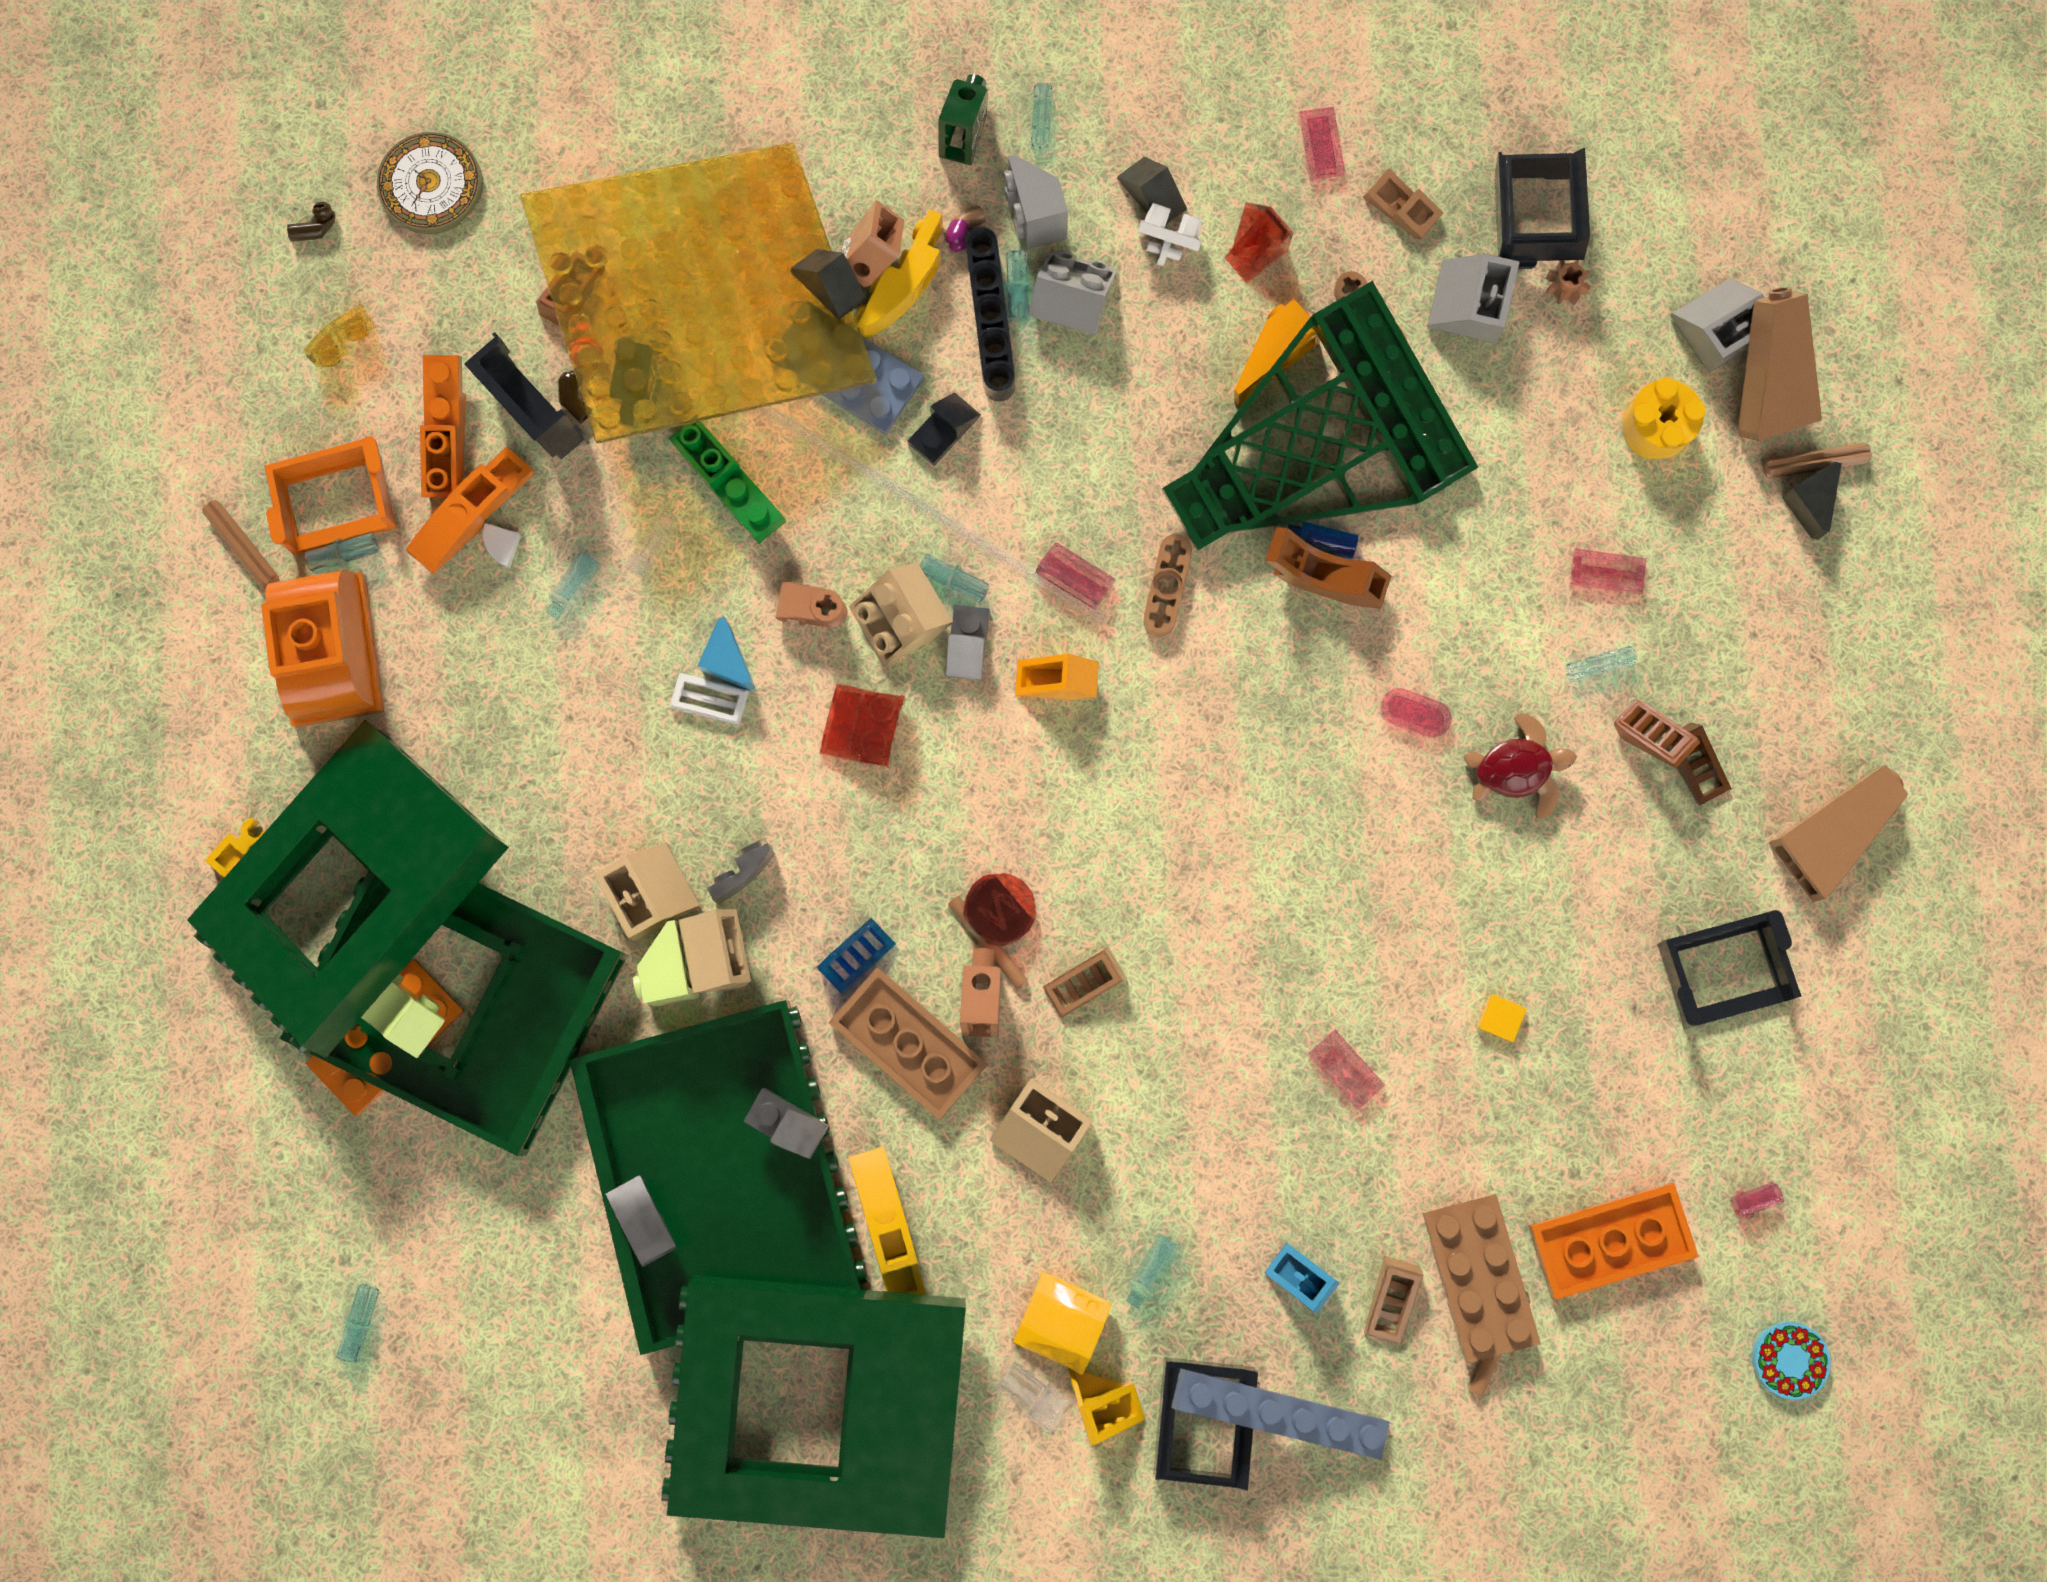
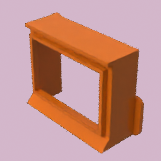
(315, 465)

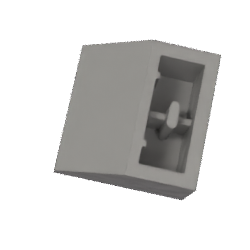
(1036, 203)
(1072, 292)
(1474, 296)
(1719, 322)

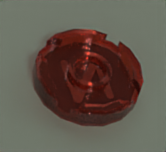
(999, 909)

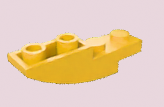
(899, 289)
(886, 1222)

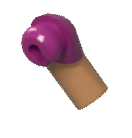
(960, 225)

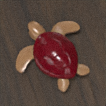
(1521, 767)

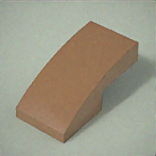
(1406, 208)

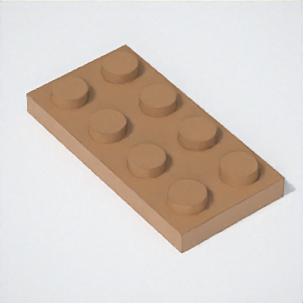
(908, 1043)
(1481, 1279)

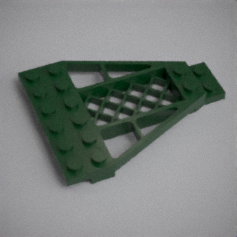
(1391, 395)

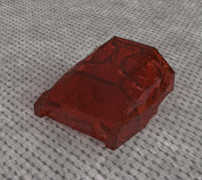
(861, 725)

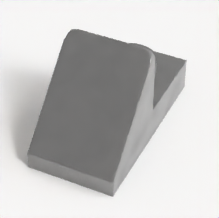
(967, 642)
(786, 1124)

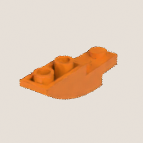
(443, 426)
(467, 508)

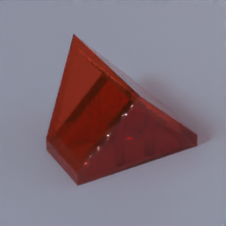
(1258, 241)

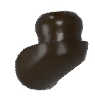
(317, 227)
(569, 398)

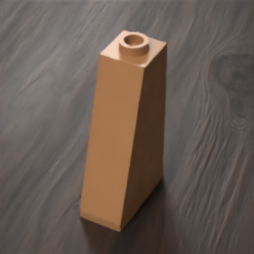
(1780, 368)
(1835, 835)

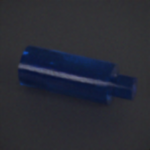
(1327, 539)

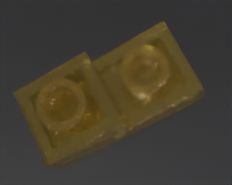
(330, 344)

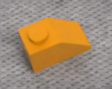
(1057, 677)

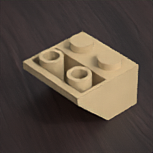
(900, 612)
(646, 891)
(714, 951)
(1041, 1130)

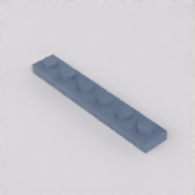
(1280, 1414)

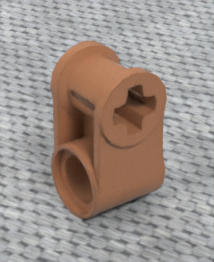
(806, 603)

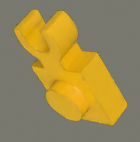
(232, 848)

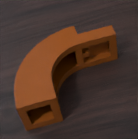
(1324, 574)

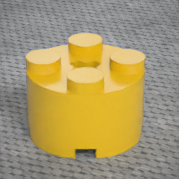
(1676, 405)

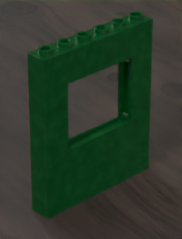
(402, 832)
(520, 1032)
(894, 1410)

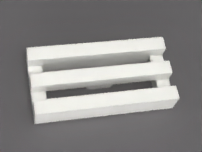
(739, 707)

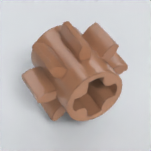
(1566, 290)

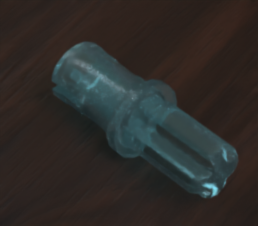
(1017, 285)
(341, 552)
(954, 578)
(358, 1323)

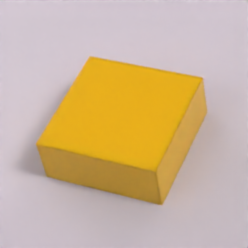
(1501, 1018)

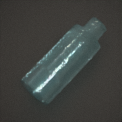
(572, 584)
(1152, 1270)

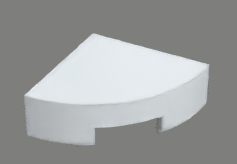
(501, 543)

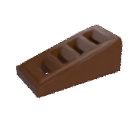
(1708, 757)

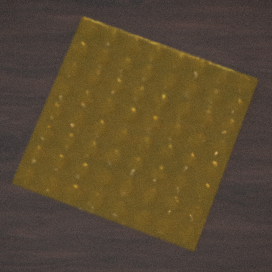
(686, 291)

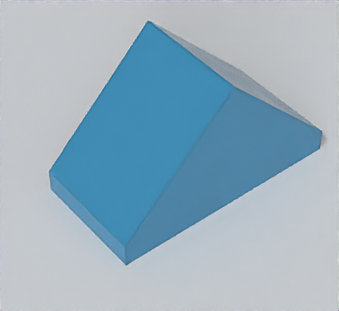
(724, 659)
(1301, 1278)

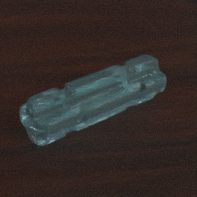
(1041, 117)
(1601, 664)

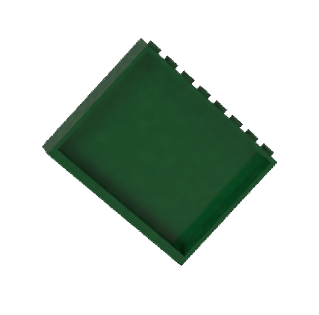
(724, 1190)

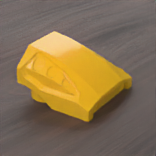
(1063, 1322)

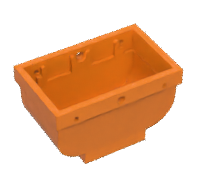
(322, 647)

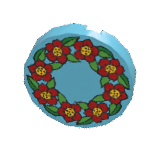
(1791, 1360)

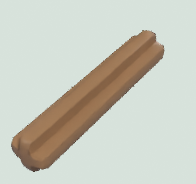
(1816, 460)
(239, 543)

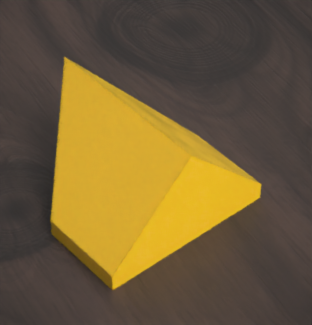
(1105, 1405)

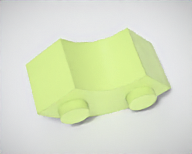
(405, 1017)

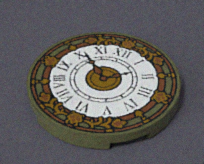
(429, 182)

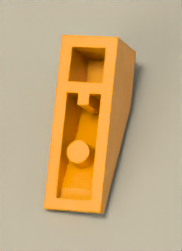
(1276, 335)

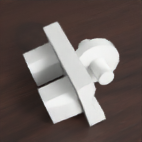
(1155, 226)

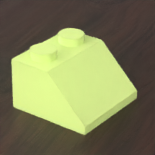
(664, 970)

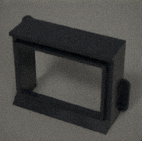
(1535, 247)
(523, 401)
(1774, 941)
(1242, 1435)

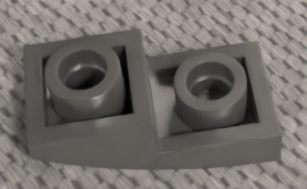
(750, 863)
(641, 1221)

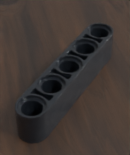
(986, 299)

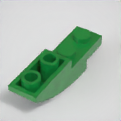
(727, 480)

